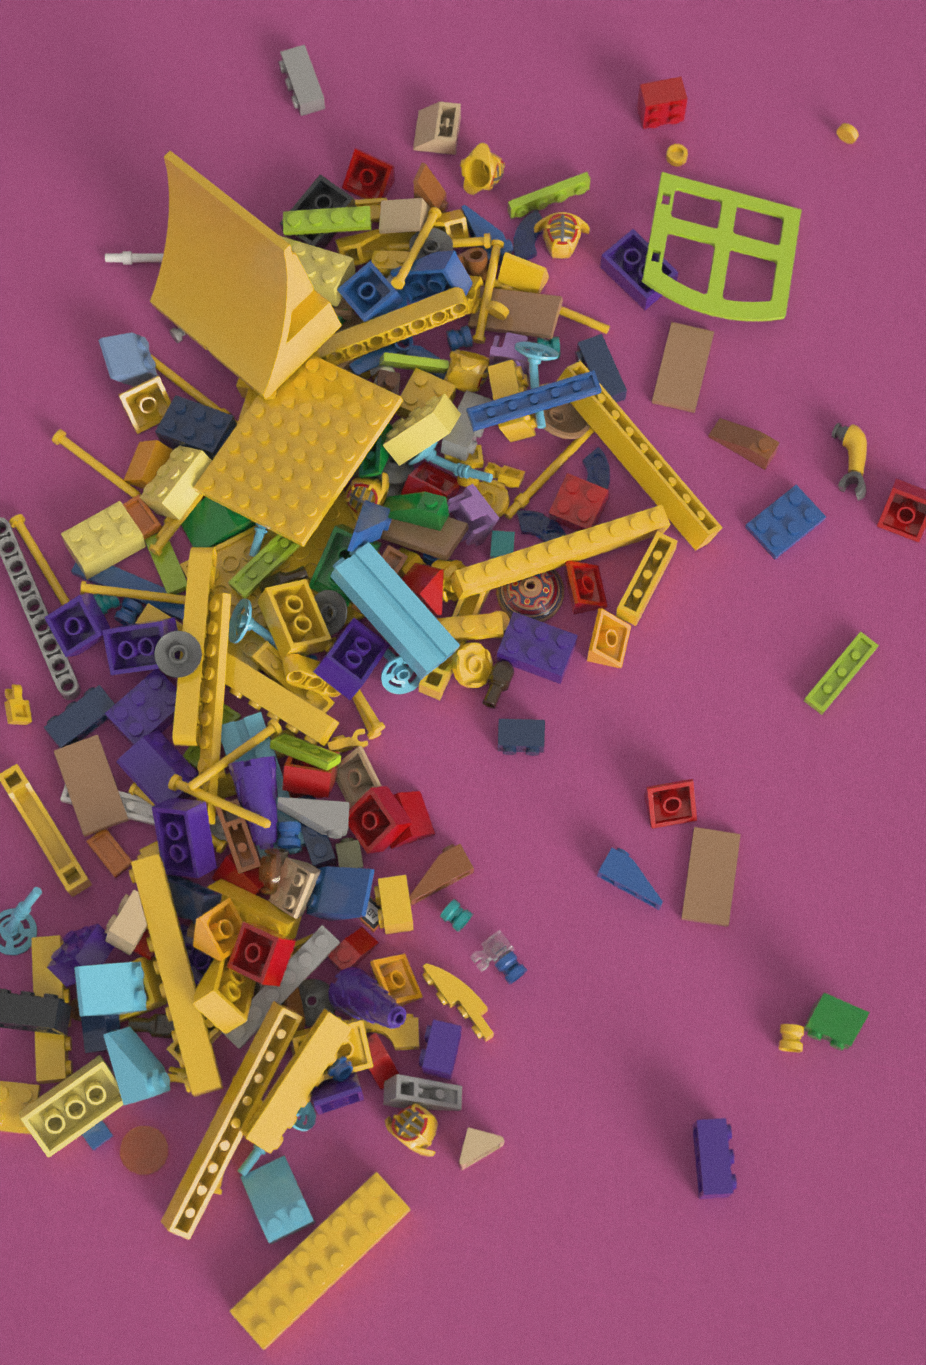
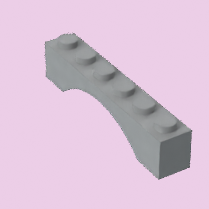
(297, 970)

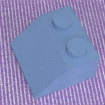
(128, 358)

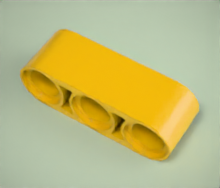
(300, 673)

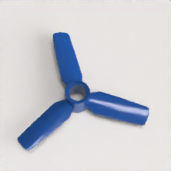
(371, 359)

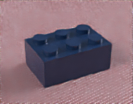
(195, 426)

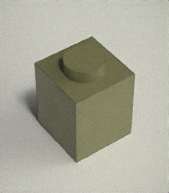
(349, 853)

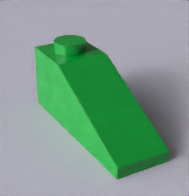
(376, 457)
(419, 509)

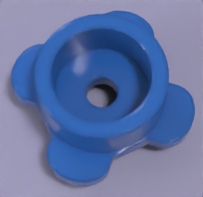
(340, 1069)

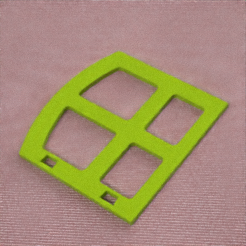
(723, 241)

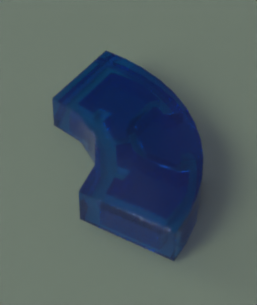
(525, 238)
(597, 468)
(539, 525)

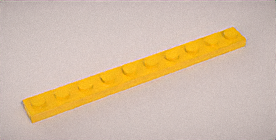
(214, 693)

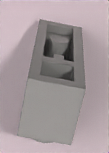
(320, 815)
(405, 1091)

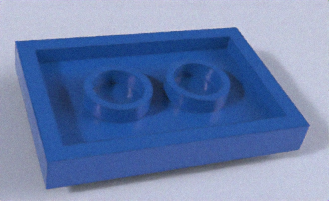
(785, 522)

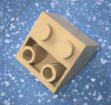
(438, 128)
(295, 887)
(128, 927)

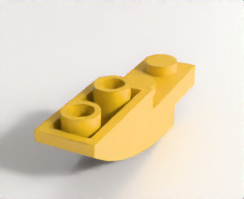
(453, 992)

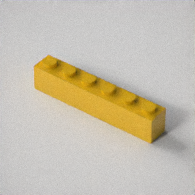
(50, 1049)
(297, 1081)

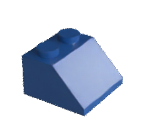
(370, 293)

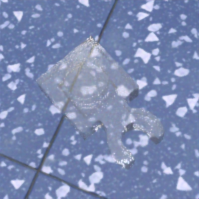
(494, 949)

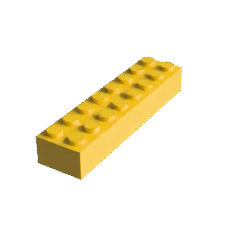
(320, 1261)

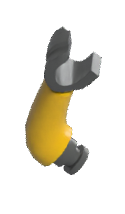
(856, 445)

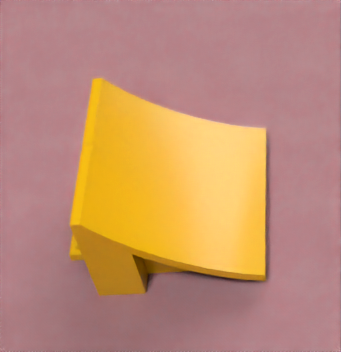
(236, 285)

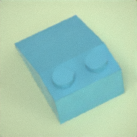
(110, 989)
(135, 1067)
(277, 1200)

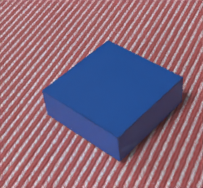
(97, 1135)

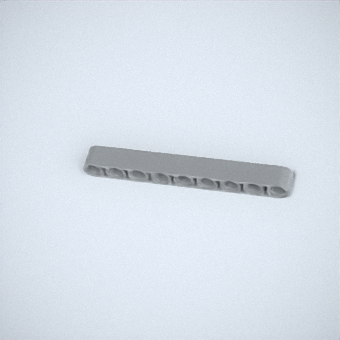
(36, 618)

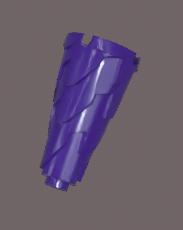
(258, 792)
(362, 998)

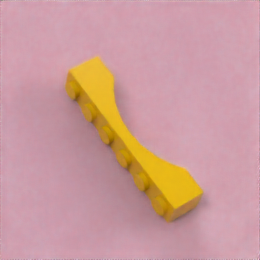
(362, 245)
(437, 680)
(44, 830)

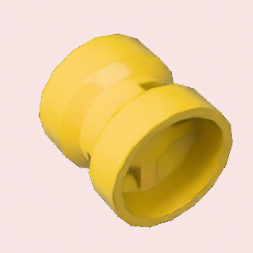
(791, 1038)

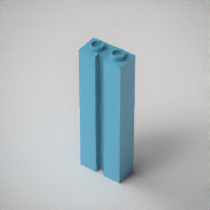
(394, 610)
(239, 732)

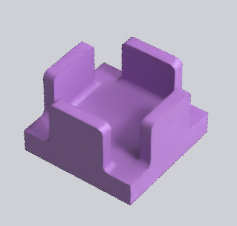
(508, 352)
(474, 510)

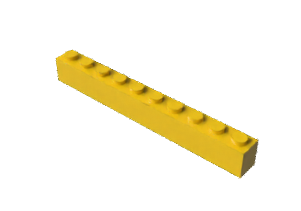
(645, 464)
(556, 552)
(267, 694)
(177, 976)
(231, 1120)

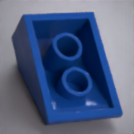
(434, 275)
(340, 893)

